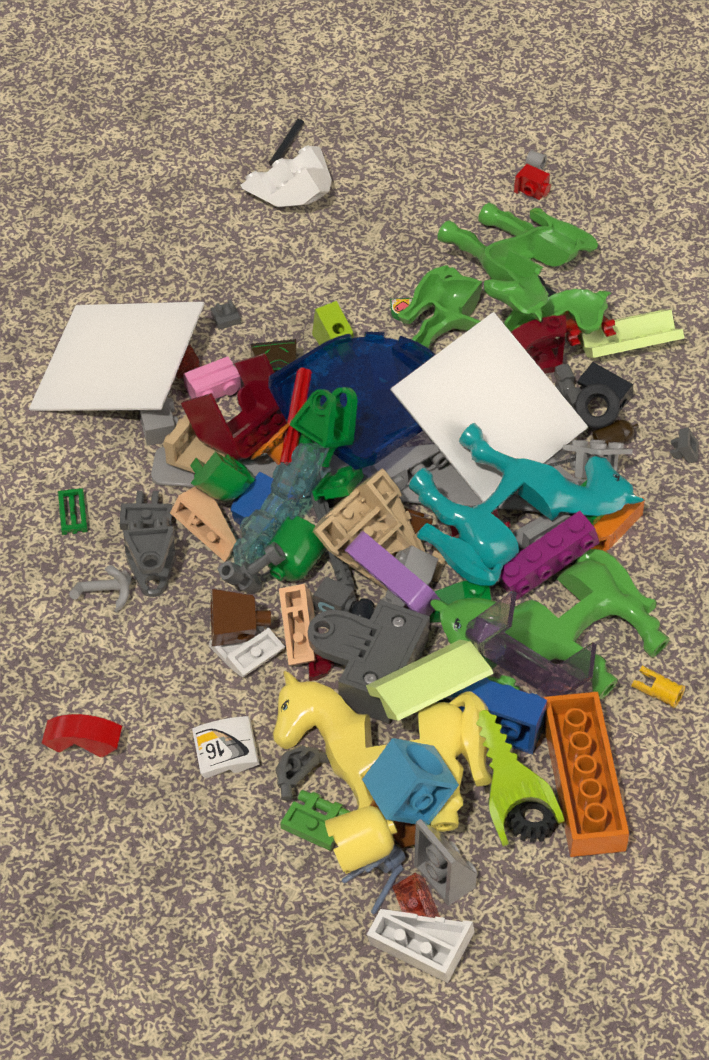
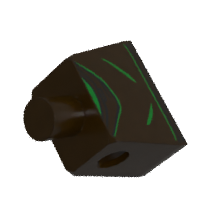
(278, 352)

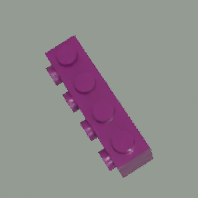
(548, 555)

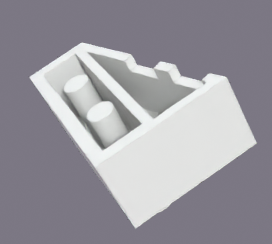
(422, 941)

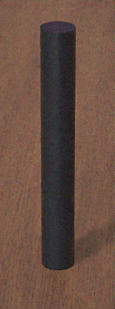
(291, 135)

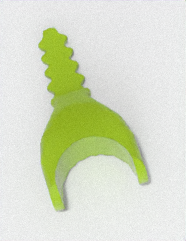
(511, 780)

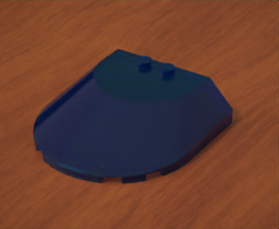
(371, 369)

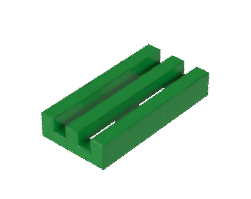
(73, 527)

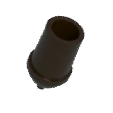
(619, 432)

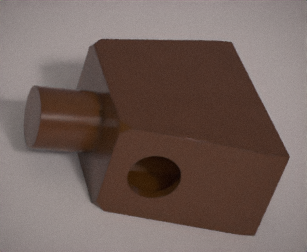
(235, 617)

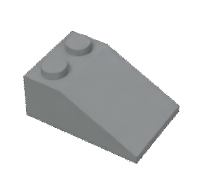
(442, 864)

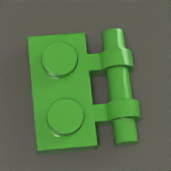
(310, 824)

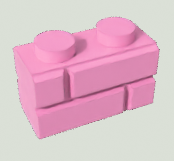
(216, 378)

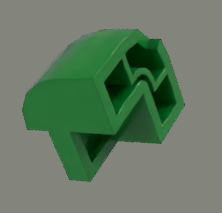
(221, 477)

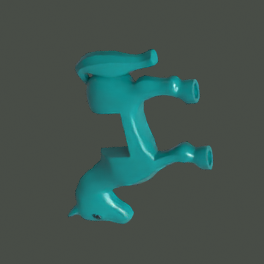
(485, 539)

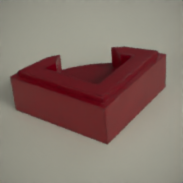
(319, 668)

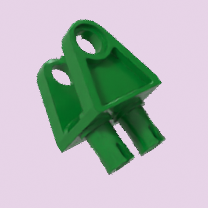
(330, 424)

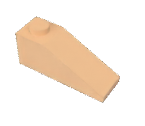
(205, 520)
(297, 614)

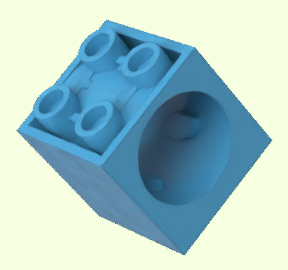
(410, 781)

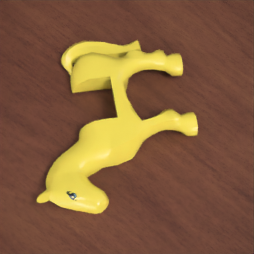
(350, 740)

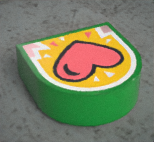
(398, 305)

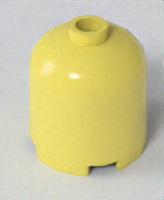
(361, 837)

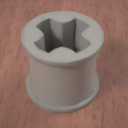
(536, 159)

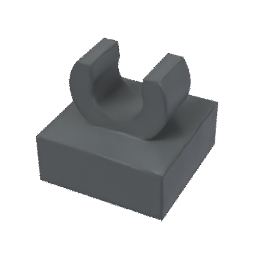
(225, 315)
(686, 446)

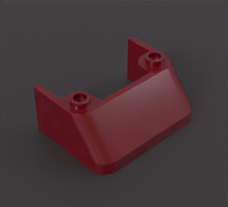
(248, 429)

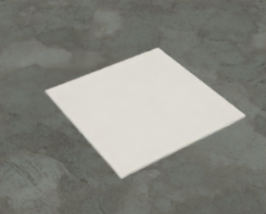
(117, 357)
(499, 387)

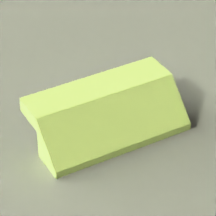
(632, 333)
(430, 679)

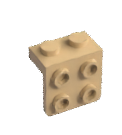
(184, 446)

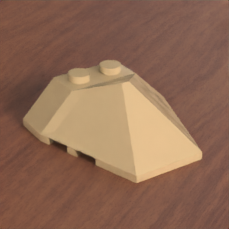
(373, 509)

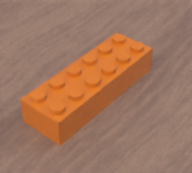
(585, 775)

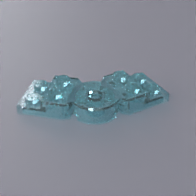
(290, 484)

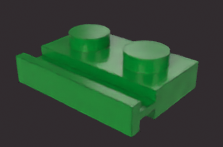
(339, 484)

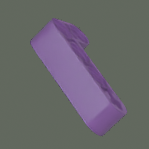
(392, 574)

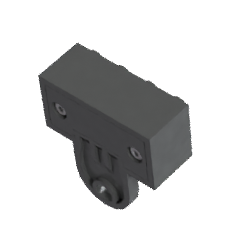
(369, 649)

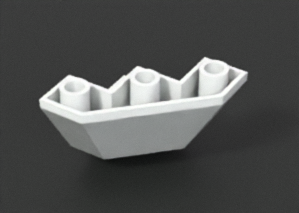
(292, 180)

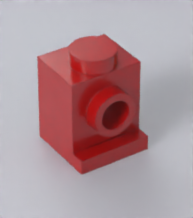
(532, 182)

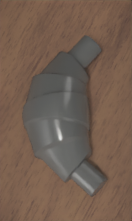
(295, 766)

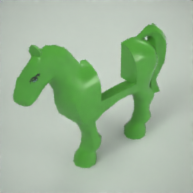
(509, 260)
(458, 295)
(602, 589)

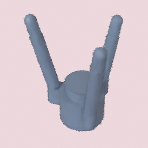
(389, 863)

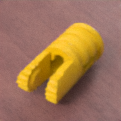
(662, 688)

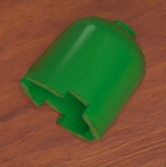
(300, 548)

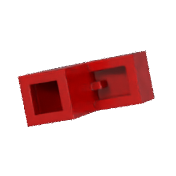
(87, 731)

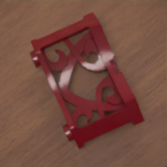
(543, 338)

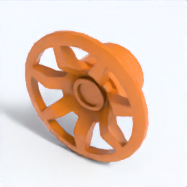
(273, 446)

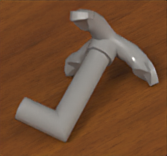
(120, 582)

